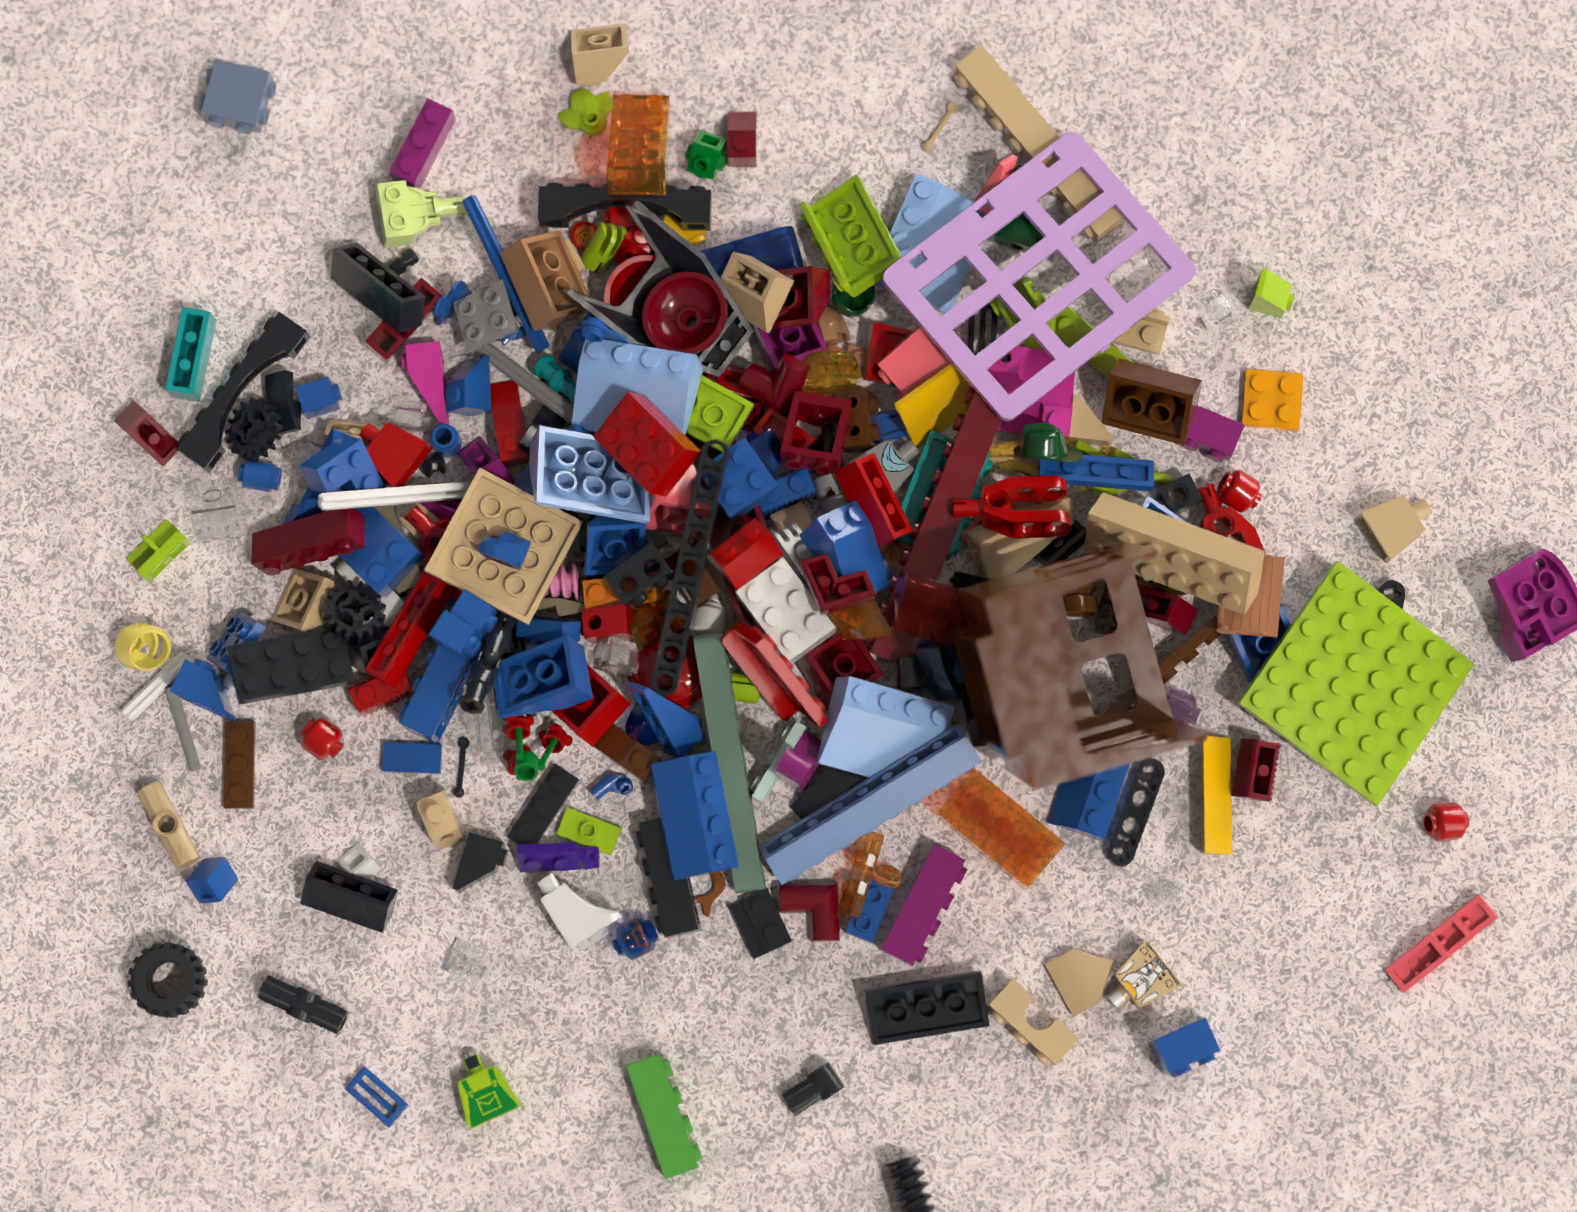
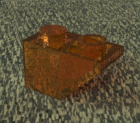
(649, 623)

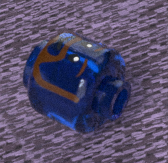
(635, 938)

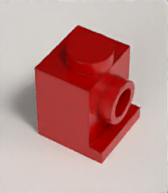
(632, 245)

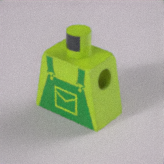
(485, 1093)

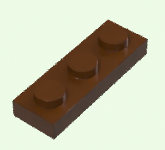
(239, 765)

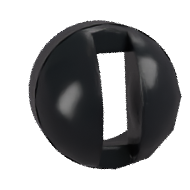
(428, 465)

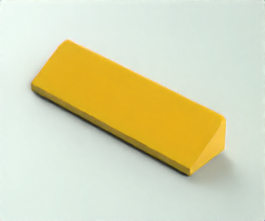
(1216, 796)

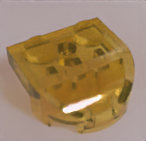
(831, 372)

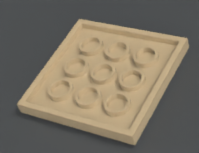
(492, 509)

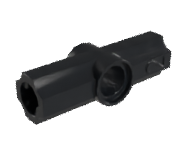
(303, 1004)

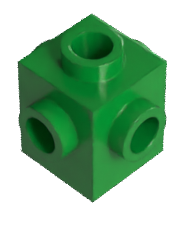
(706, 155)

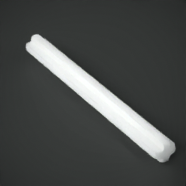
(392, 496)

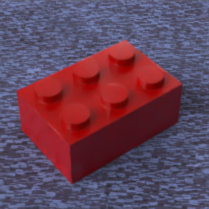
(646, 444)

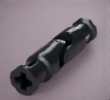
(481, 675)

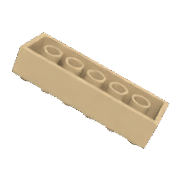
(1188, 555)

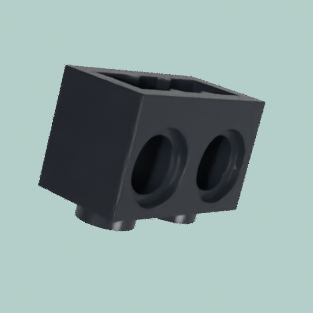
(636, 568)

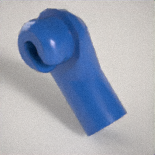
(613, 783)

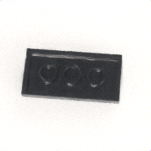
(289, 665)

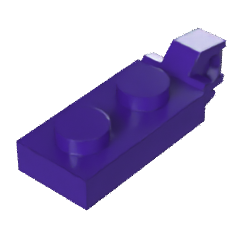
(556, 857)

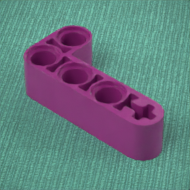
(799, 764)

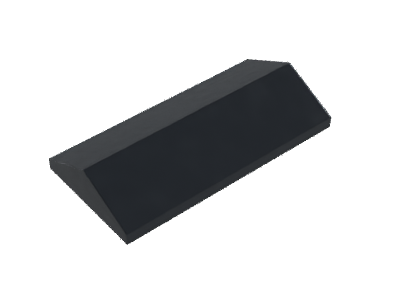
(927, 1007)

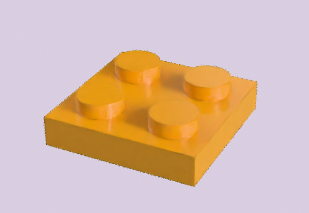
(1272, 400)

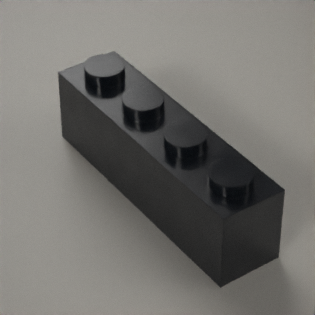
(377, 287)
(673, 898)

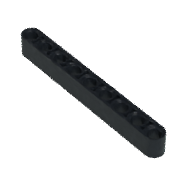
(681, 578)

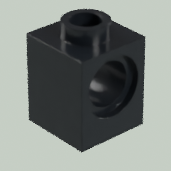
(1186, 487)

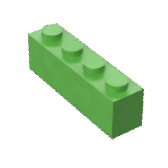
(663, 1116)

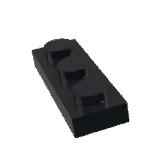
(543, 807)

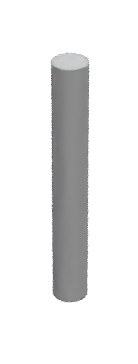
(183, 730)

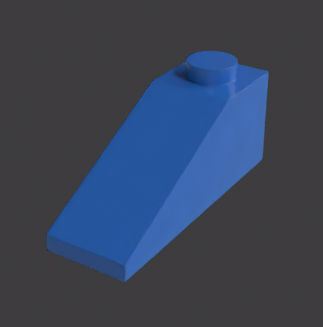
(673, 726)

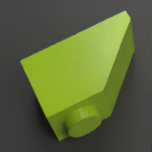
(1271, 294)

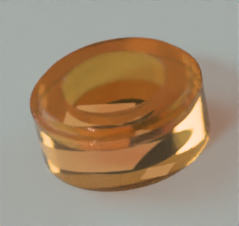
(887, 875)

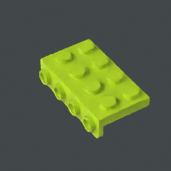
(851, 236)

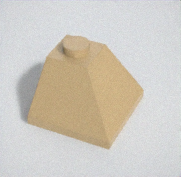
(598, 52)
(303, 601)

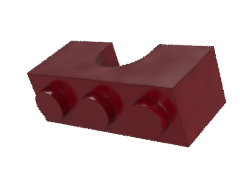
(386, 341)

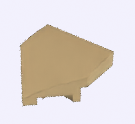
(1080, 978)

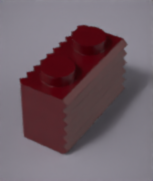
(1255, 770)

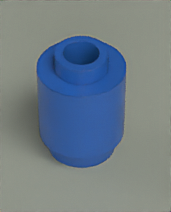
(444, 432)
(260, 476)

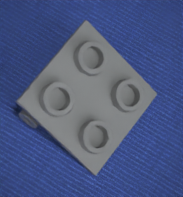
(486, 316)

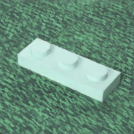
(763, 785)

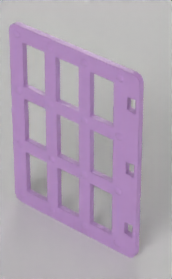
(1008, 200)

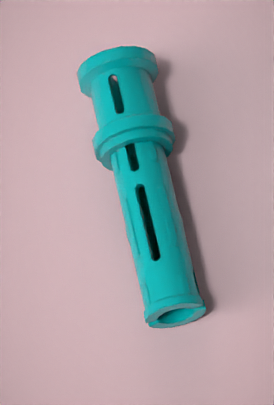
(558, 378)

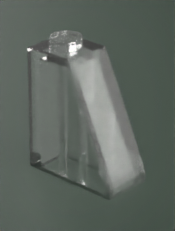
(486, 732)

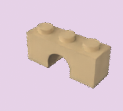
(1049, 1043)

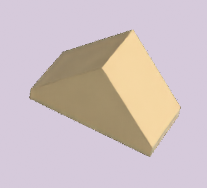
(1086, 425)

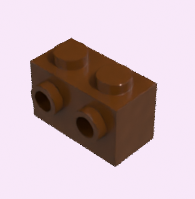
(863, 428)

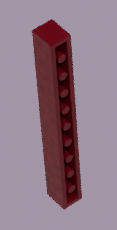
(937, 527)

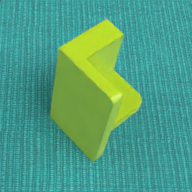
(157, 550)

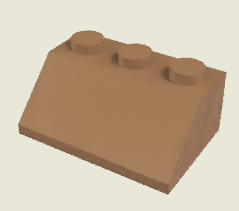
(538, 271)

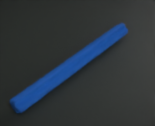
(493, 250)

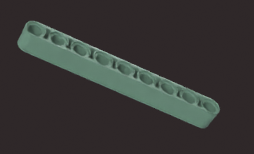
(727, 742)

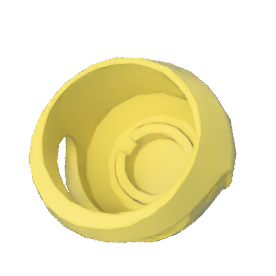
(137, 635)

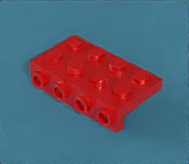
(772, 674)

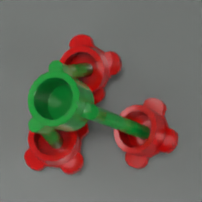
(524, 762)

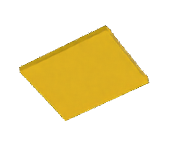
(933, 404)

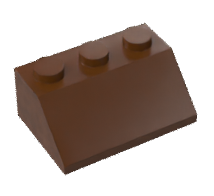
(1151, 401)

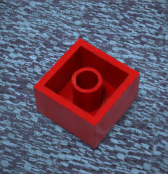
(595, 715)

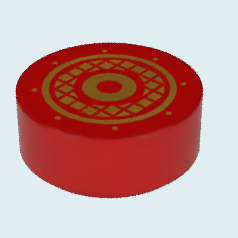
(582, 234)

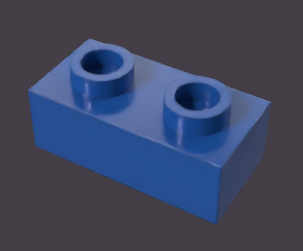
(547, 629)
(872, 913)

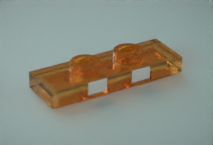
(860, 875)

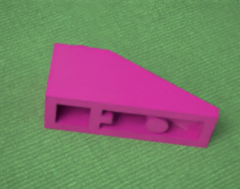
(427, 372)

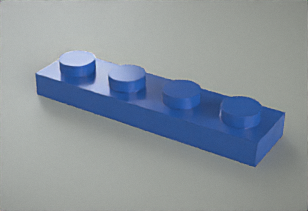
(1102, 472)

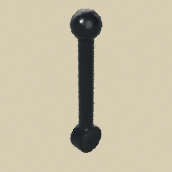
(463, 743)

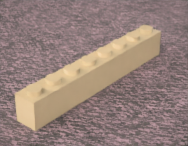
(1027, 132)

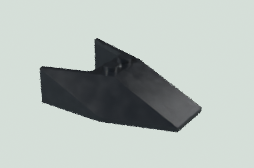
(672, 256)

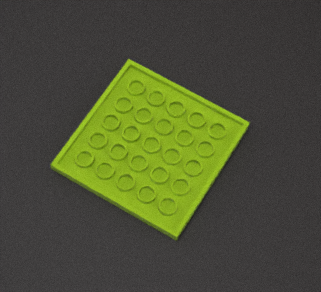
(1355, 683)

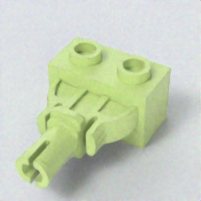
(411, 211)

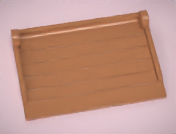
(1264, 612)

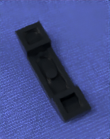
(824, 790)

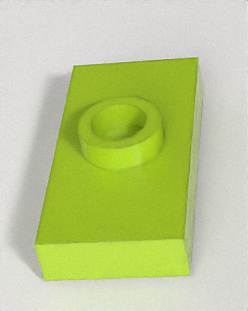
(589, 831)

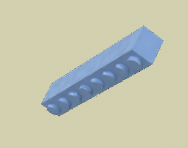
(870, 804)

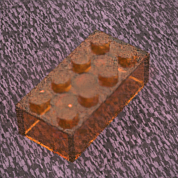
(639, 144)
(1000, 829)

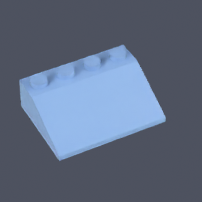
(924, 212)
(614, 368)
(579, 475)
(877, 726)

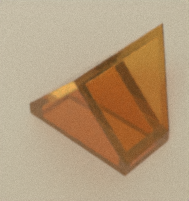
(860, 621)

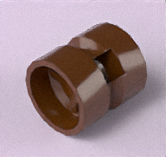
(1081, 601)

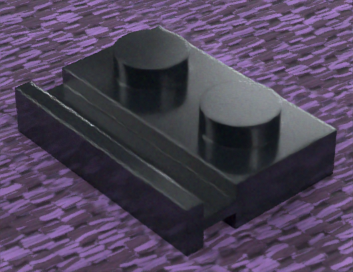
(760, 923)

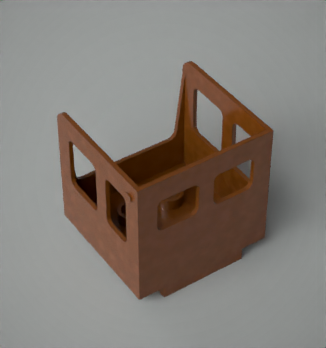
(1029, 676)

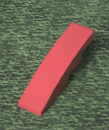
(1441, 943)

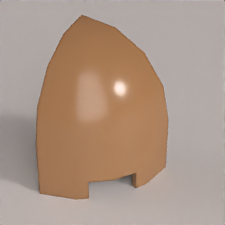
(833, 327)

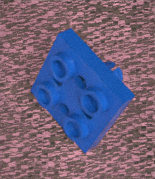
(239, 630)

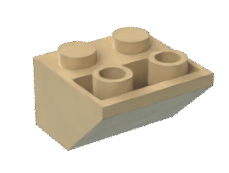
(756, 289)

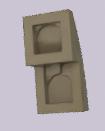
(565, 608)

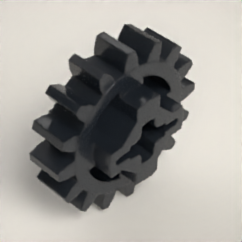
(254, 429)
(350, 614)

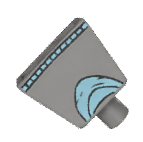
(894, 462)

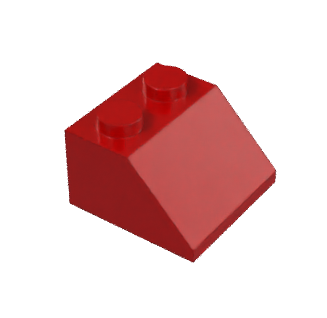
(745, 554)

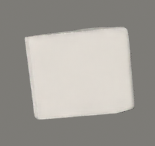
(359, 862)

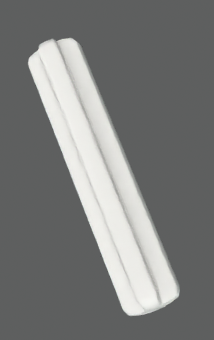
(154, 688)

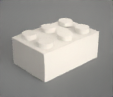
(785, 611)

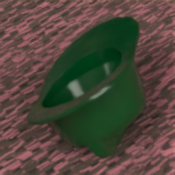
(1047, 443)

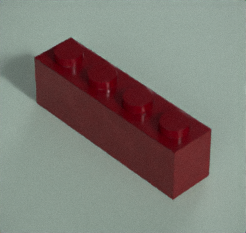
(308, 540)

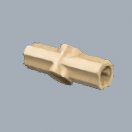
(159, 809)

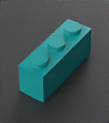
(190, 354)

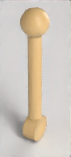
(952, 108)

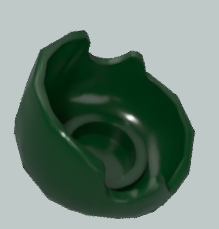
(852, 306)

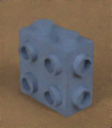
(237, 97)

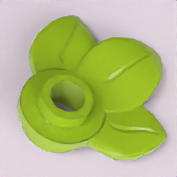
(585, 108)

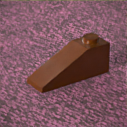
(627, 753)

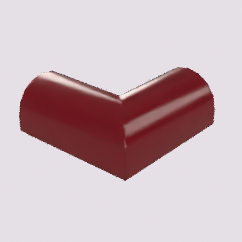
(776, 389)
(833, 592)
(820, 901)

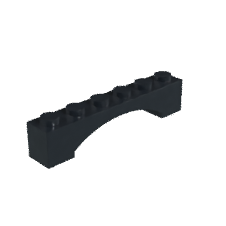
(563, 204)
(279, 340)

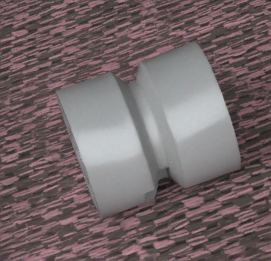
(831, 493)

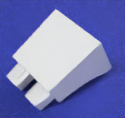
(574, 917)

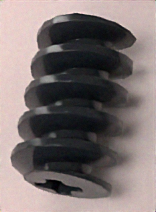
(909, 1185)

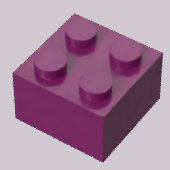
(796, 341)

